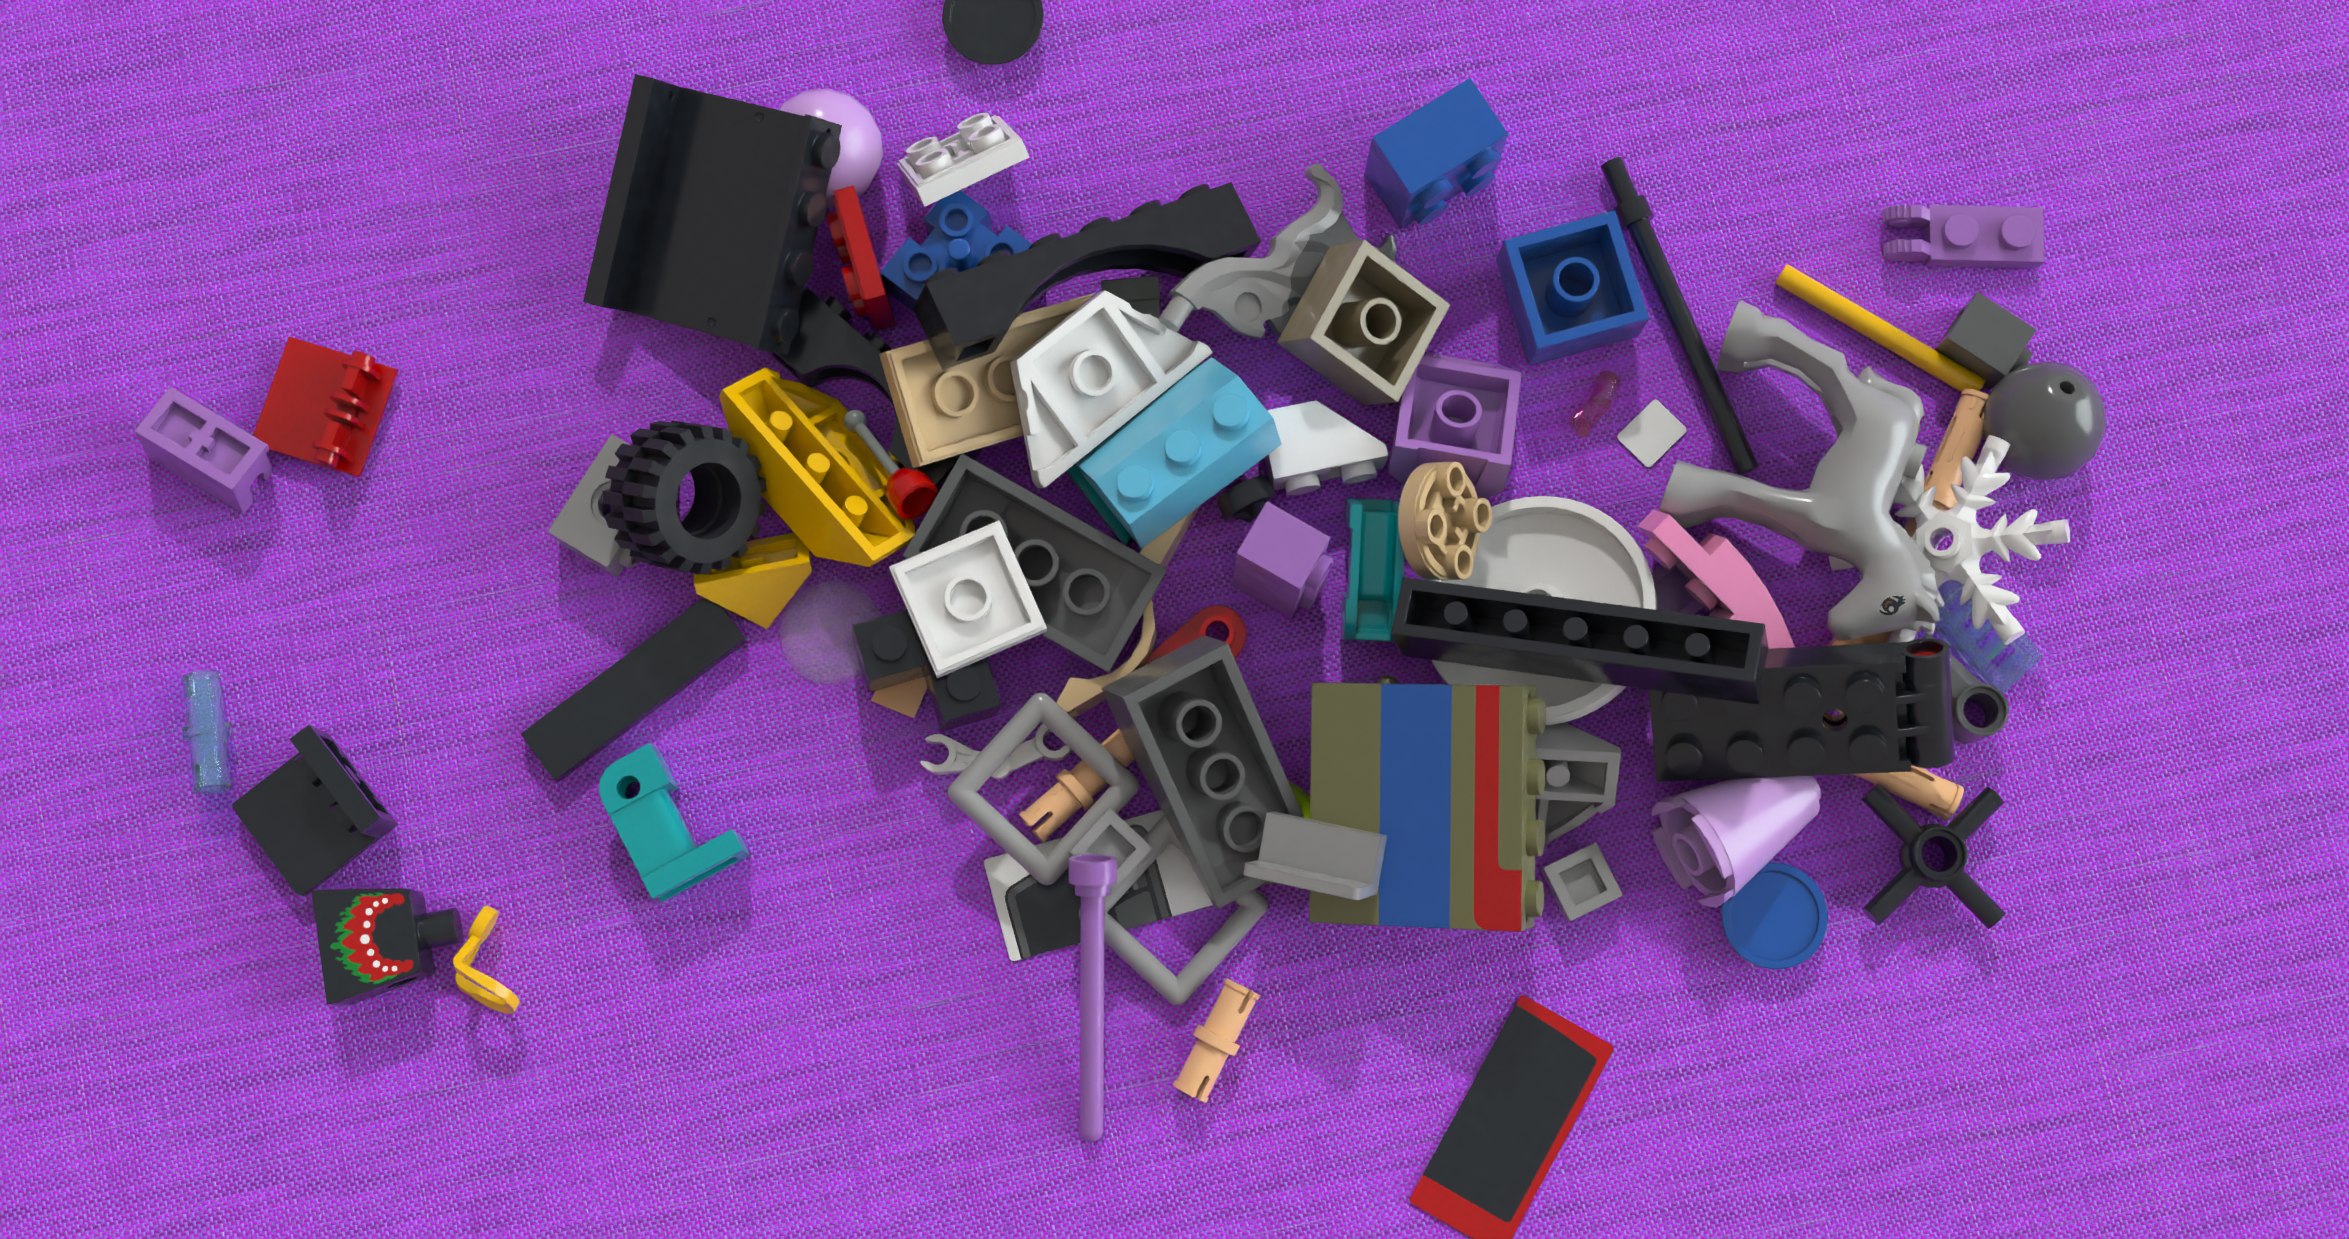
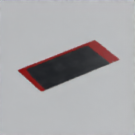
(1511, 1123)

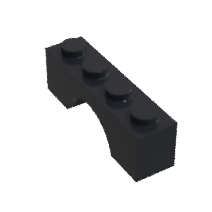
(833, 350)

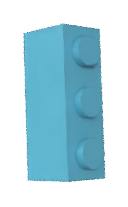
(1180, 451)

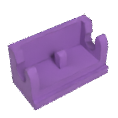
(204, 448)

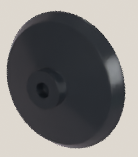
(992, 29)

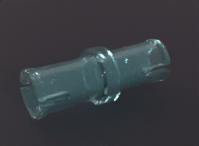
(206, 732)

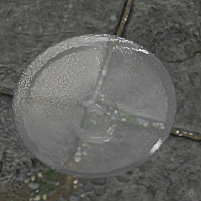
(819, 632)

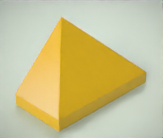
(760, 580)

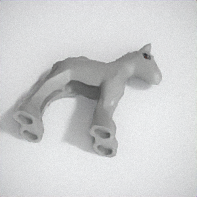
(1852, 486)

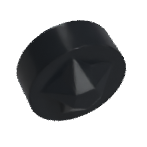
(1246, 499)

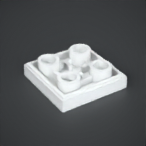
(974, 153)

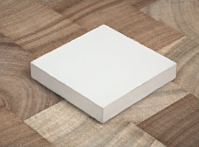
(968, 599)

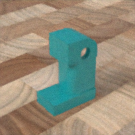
(1373, 570)
(655, 829)

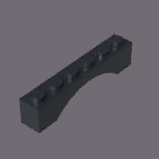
(973, 309)

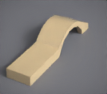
(1083, 694)

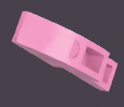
(1716, 575)

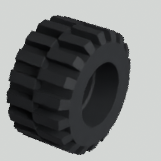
(647, 487)

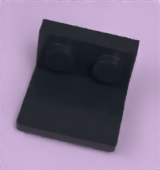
(314, 812)

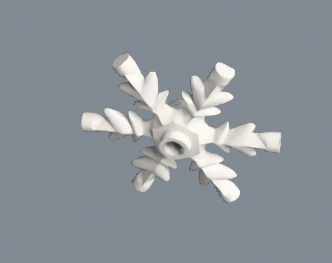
(1971, 541)

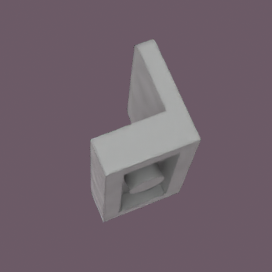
(1319, 856)

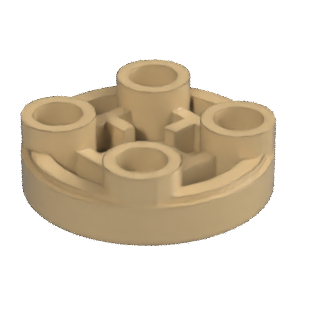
(1441, 521)

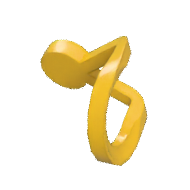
(506, 1000)

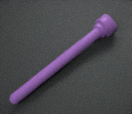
(1092, 880)

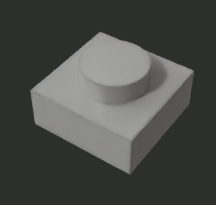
(1581, 882)

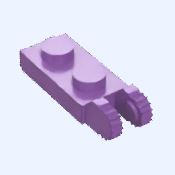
(1968, 236)

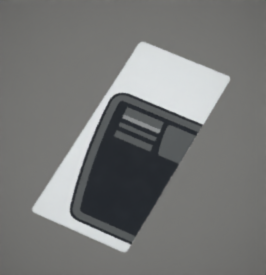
(1047, 918)

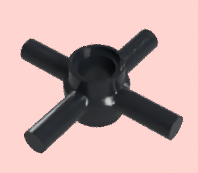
(1952, 842)

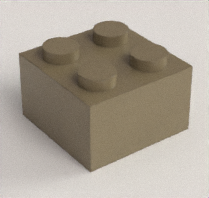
(1363, 323)

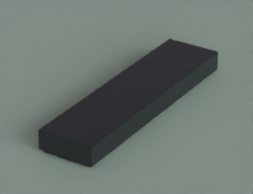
(633, 688)

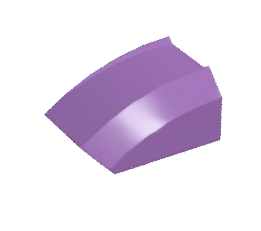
(1461, 415)

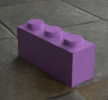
(1282, 562)

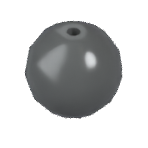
(2049, 419)

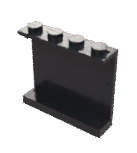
(713, 214)

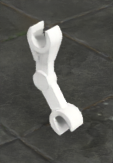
(961, 756)

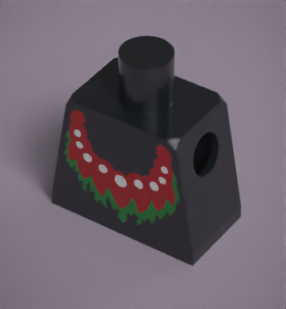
(378, 940)

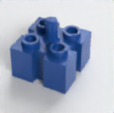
(957, 238)

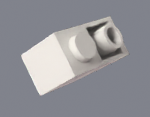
(1320, 448)

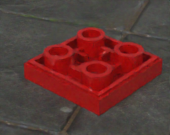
(855, 245)

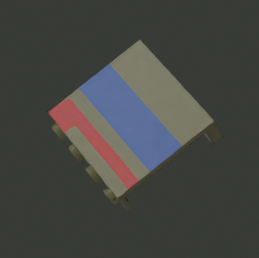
(1448, 785)

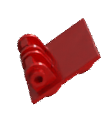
(325, 406)

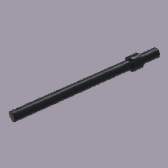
(1635, 215)

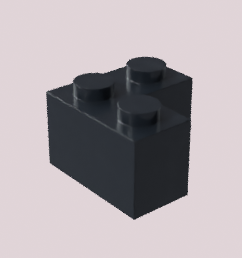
(893, 655)

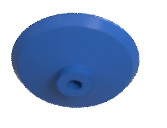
(1776, 917)

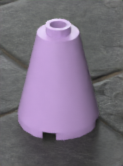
(1731, 830)

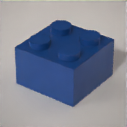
(1436, 155)
(1571, 288)

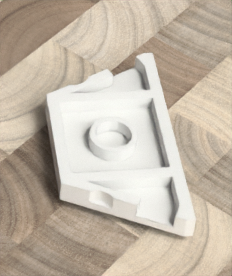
(1093, 379)

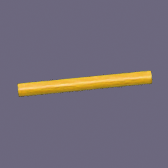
(1878, 330)

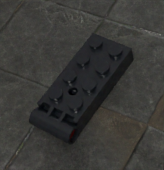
(1891, 700)

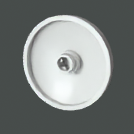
(1558, 552)

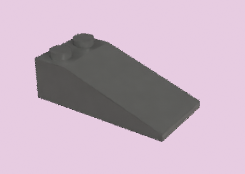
(1079, 577)
(1204, 759)

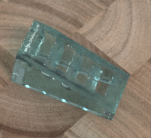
(1966, 642)

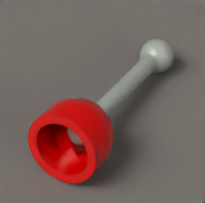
(907, 489)

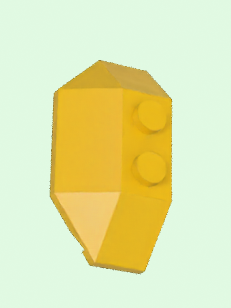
(816, 469)

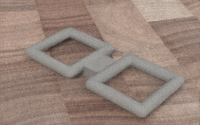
(1097, 833)

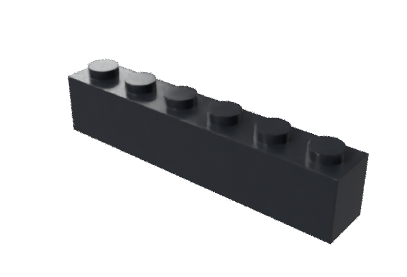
(1581, 640)

